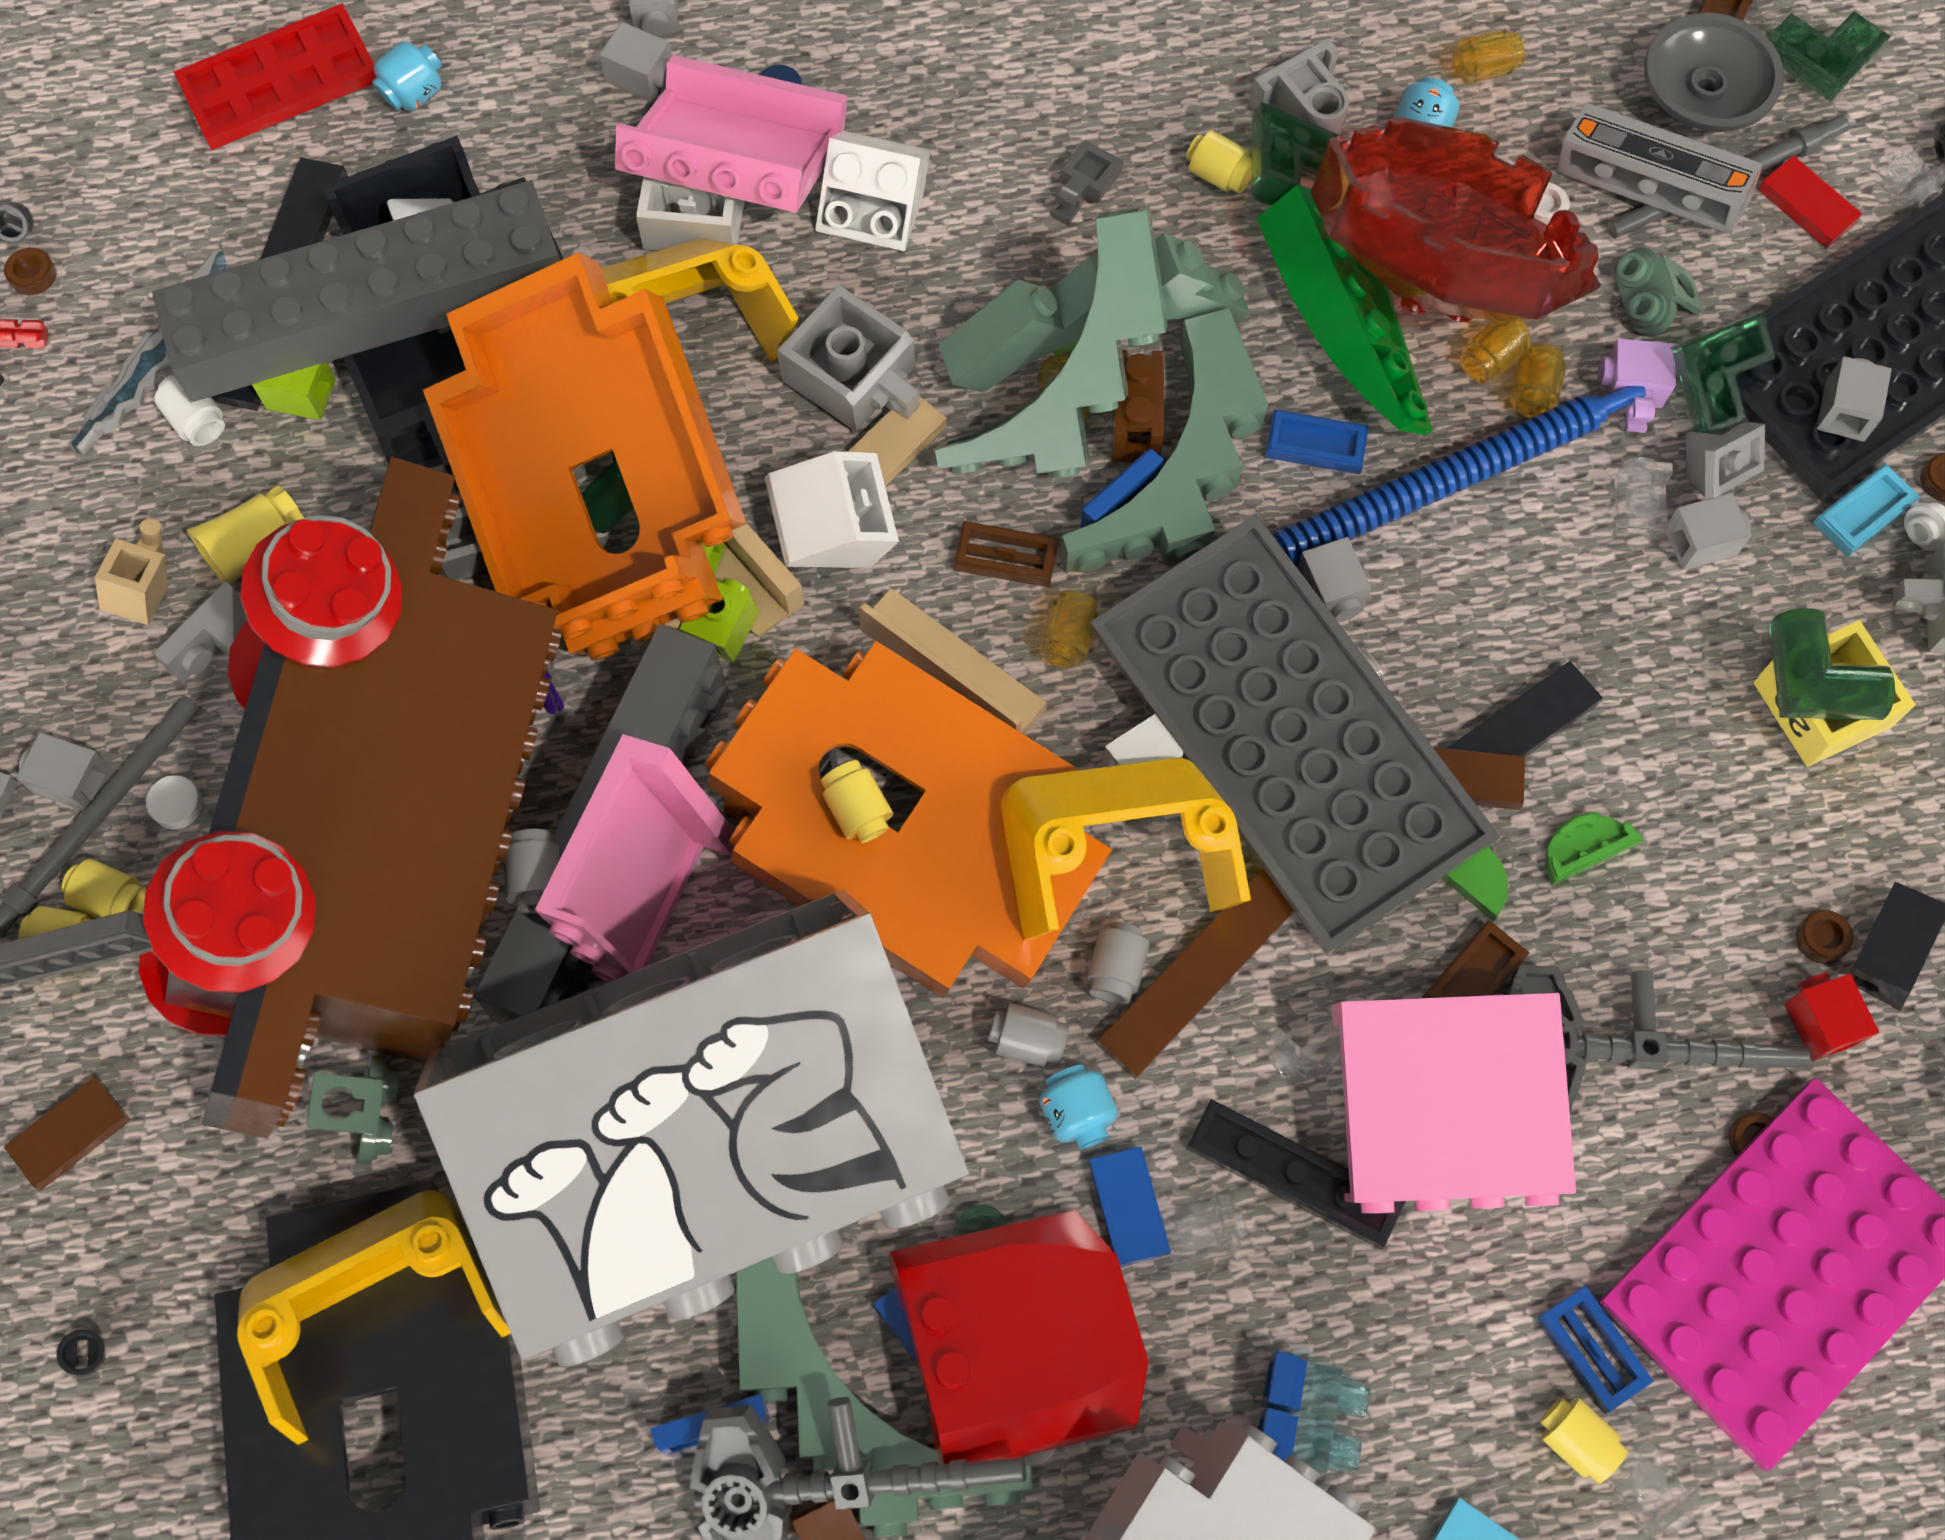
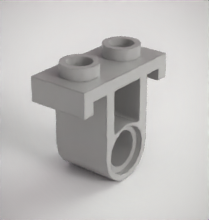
(1305, 87)

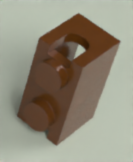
(1142, 407)

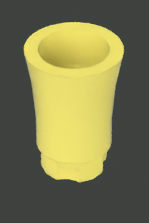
(231, 537)

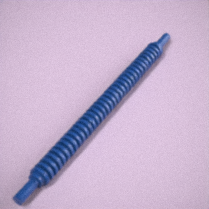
(1454, 472)

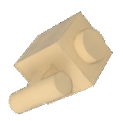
(134, 575)

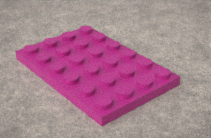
(1786, 1273)

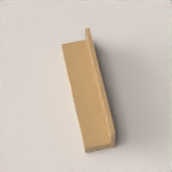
(770, 582)
(949, 659)

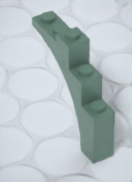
(1124, 306)
(1036, 321)
(1205, 464)
(783, 1357)

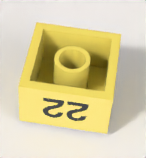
(1826, 737)

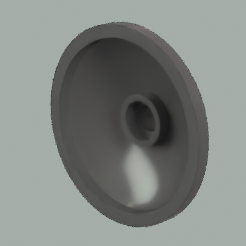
(1715, 55)

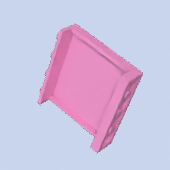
(733, 134)
(630, 858)
(1455, 1101)

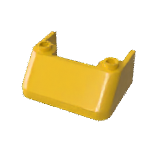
(704, 266)
(1047, 833)
(413, 1233)

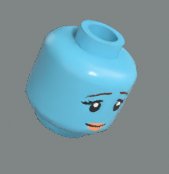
(407, 76)
(1429, 102)
(1078, 1106)

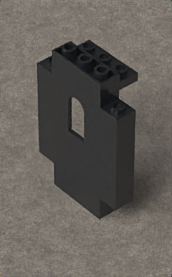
(404, 1334)

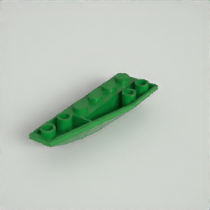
(1345, 310)

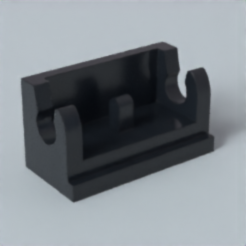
(1898, 945)

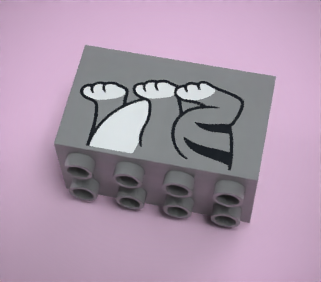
(689, 1127)

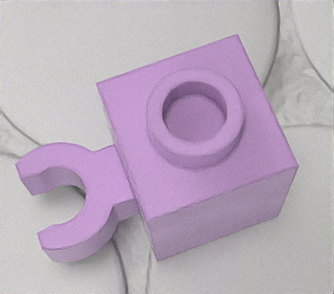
(1644, 365)

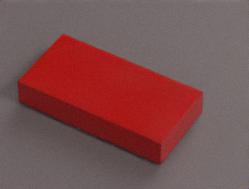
(1810, 201)

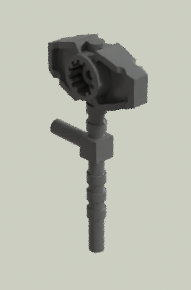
(1644, 1046)
(748, 1499)

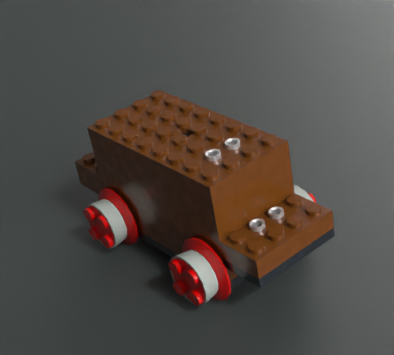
(353, 803)

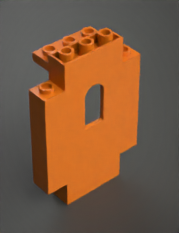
(554, 385)
(946, 876)

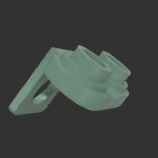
(1651, 290)
(377, 1086)

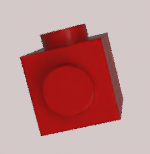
(1830, 1015)

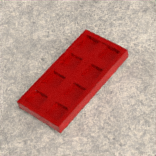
(276, 76)

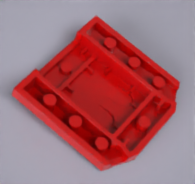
(1022, 1338)

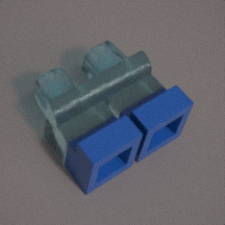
(1316, 1393)

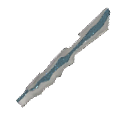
(134, 379)

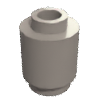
(529, 867)
(1117, 963)
(1028, 1035)

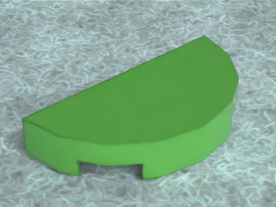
(1585, 843)
(1481, 882)

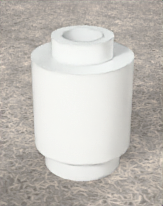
(195, 421)

